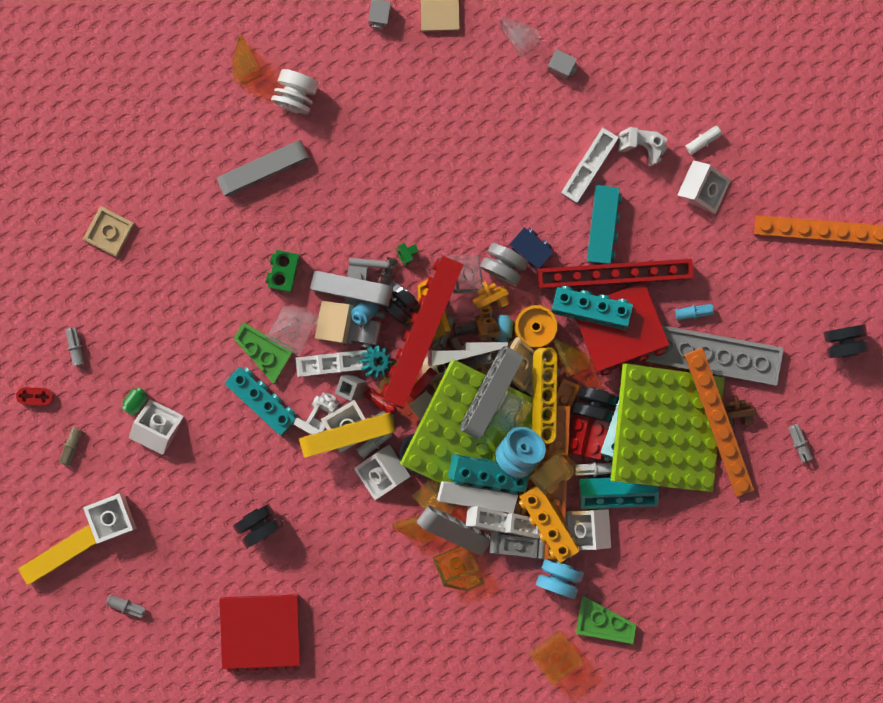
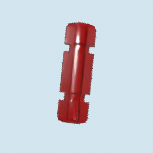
(376, 398)

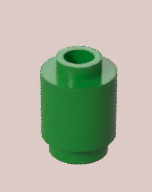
(134, 401)

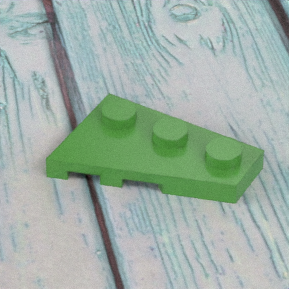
(265, 353)
(602, 623)

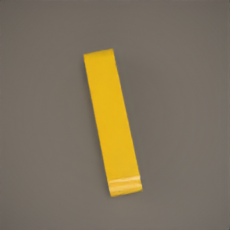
(549, 385)
(347, 434)
(57, 555)

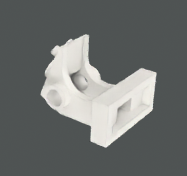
(632, 137)
(327, 403)

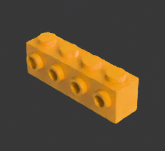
(550, 523)

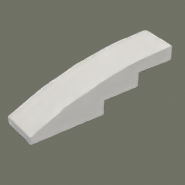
(330, 363)

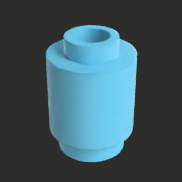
(364, 312)
(506, 328)

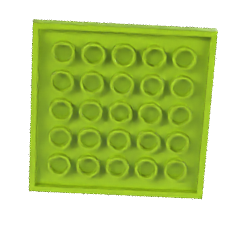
(440, 431)
(663, 431)

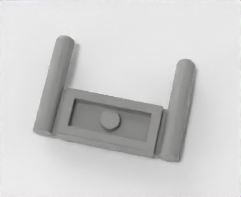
(359, 270)
(516, 546)

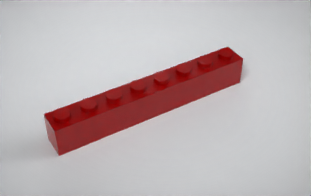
(615, 274)
(422, 333)

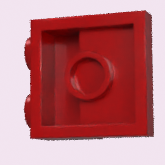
(587, 436)

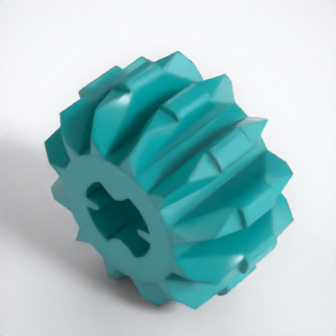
(382, 360)

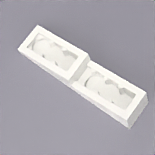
(590, 164)
(472, 349)
(473, 496)
(501, 522)

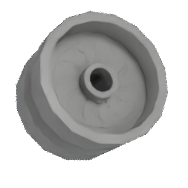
(505, 261)

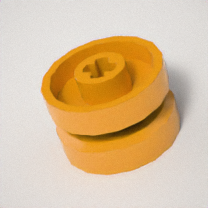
(542, 317)

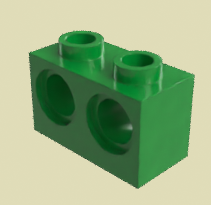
(288, 272)

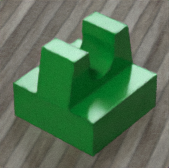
(405, 254)

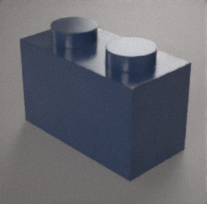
(531, 247)

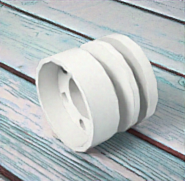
(295, 90)

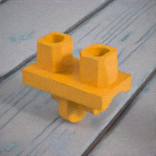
(489, 294)

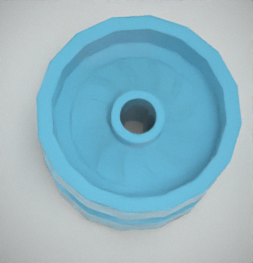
(520, 452)
(559, 579)

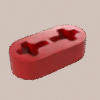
(422, 383)
(34, 391)

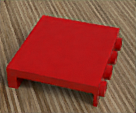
(613, 346)
(259, 632)

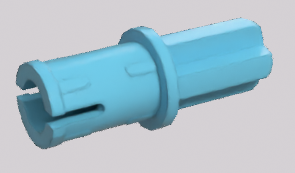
(694, 312)

